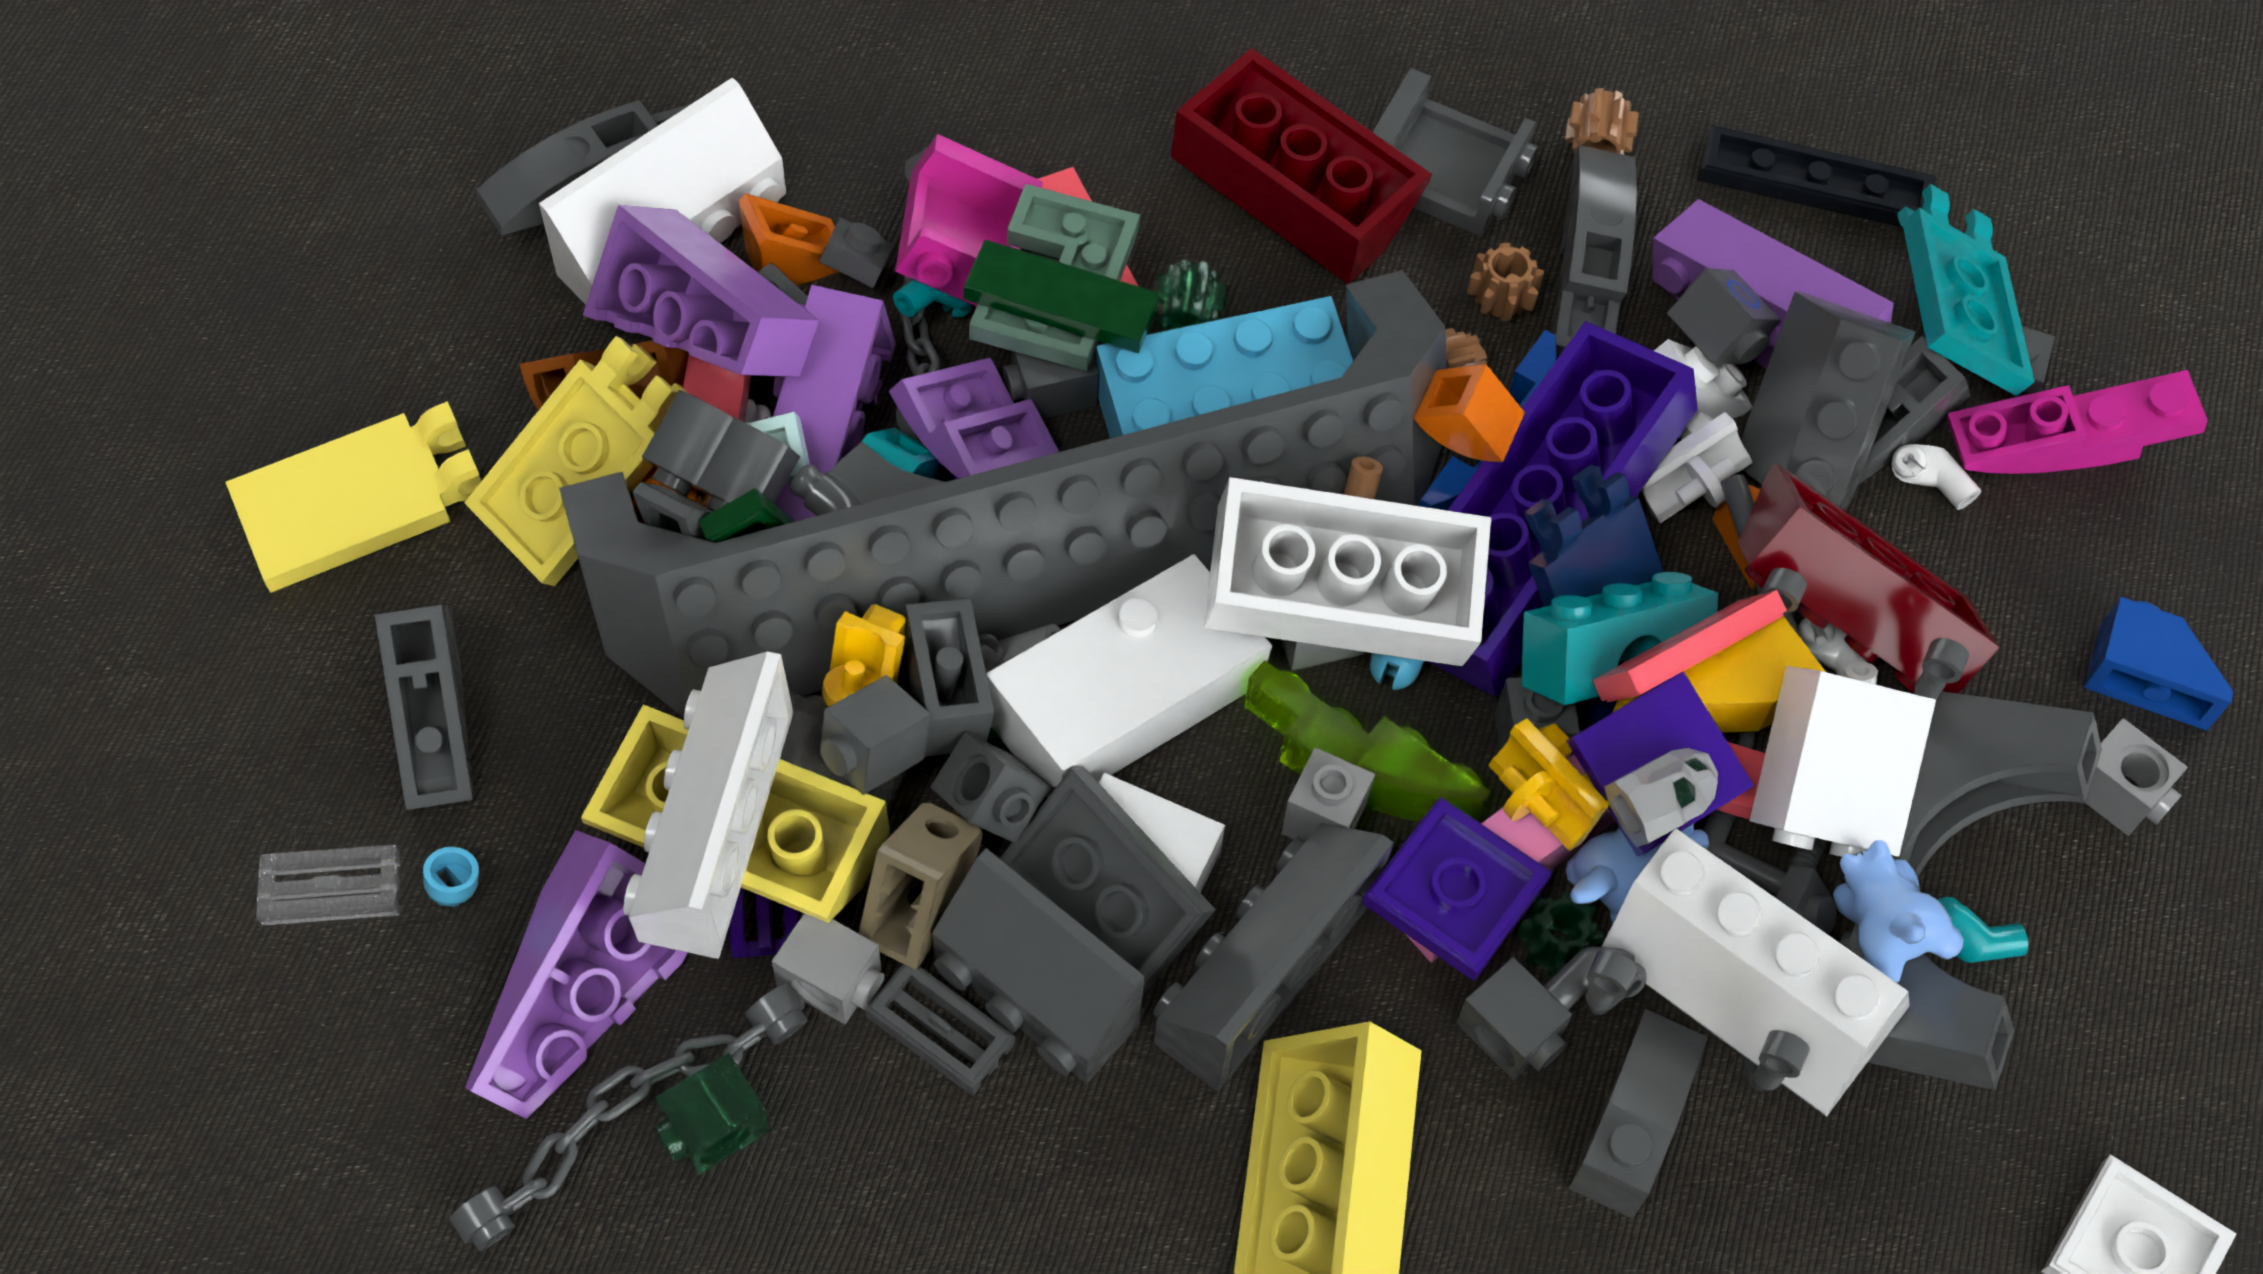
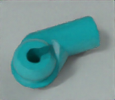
(916, 296)
(1981, 941)

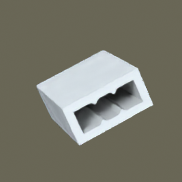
(1841, 762)

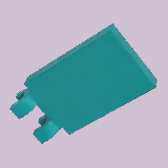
(1965, 293)

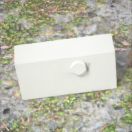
(1348, 572)
(1122, 679)

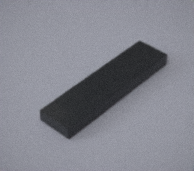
(1811, 176)

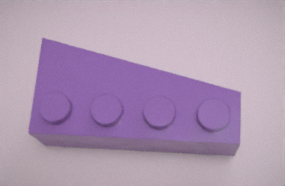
(1715, 240)
(695, 295)

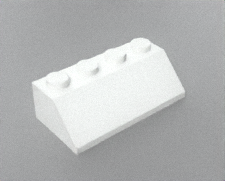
(689, 163)
(711, 807)
(1754, 967)

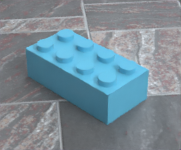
(1220, 365)

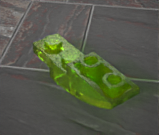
(1405, 768)

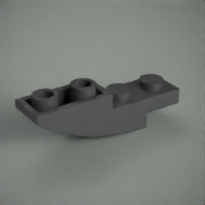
(515, 190)
(1596, 242)

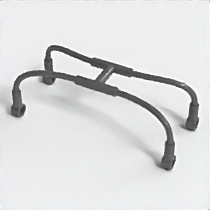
(1613, 972)

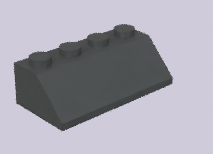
(1270, 952)

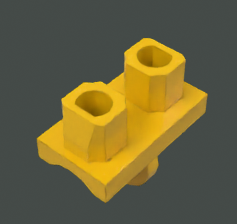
(864, 652)
(1547, 784)

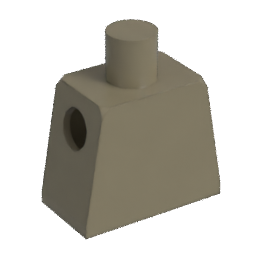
(928, 852)

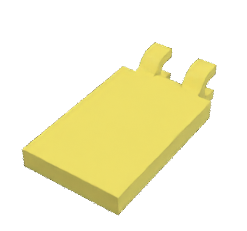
(579, 434)
(352, 495)

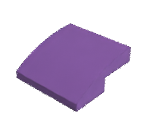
(971, 419)

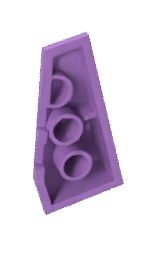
(569, 978)

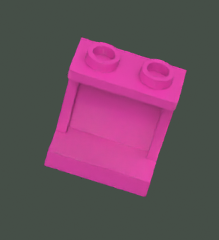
(951, 209)

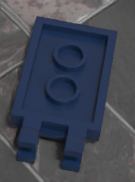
(1590, 554)

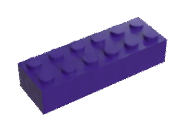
(1595, 406)

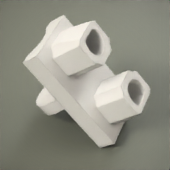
(1696, 466)

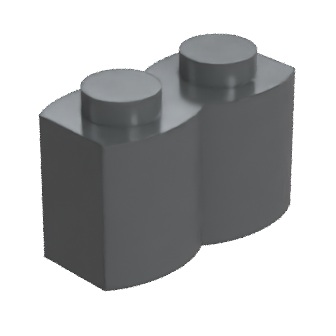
(716, 454)

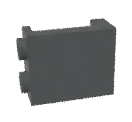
(1467, 157)

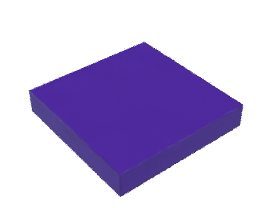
(1649, 727)
(1456, 888)

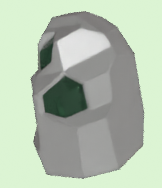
(1663, 794)

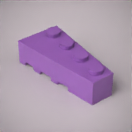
(835, 380)

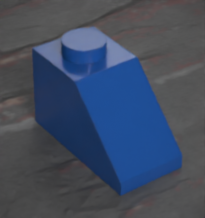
(2156, 665)

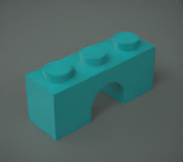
(1586, 636)

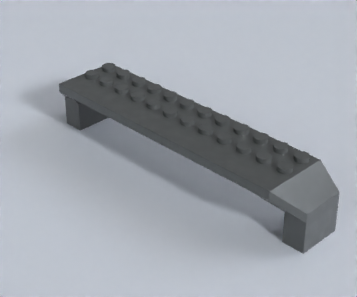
(1020, 539)

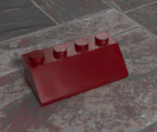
(1298, 164)
(1859, 581)

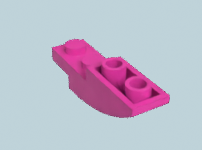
(2079, 431)

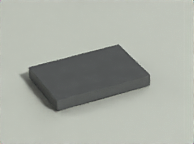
(1108, 875)

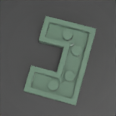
(1079, 235)

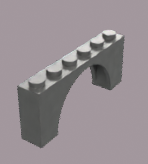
(1975, 763)

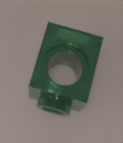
(710, 1115)

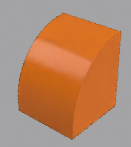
(1470, 412)

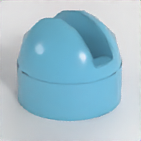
(1401, 669)
(460, 870)

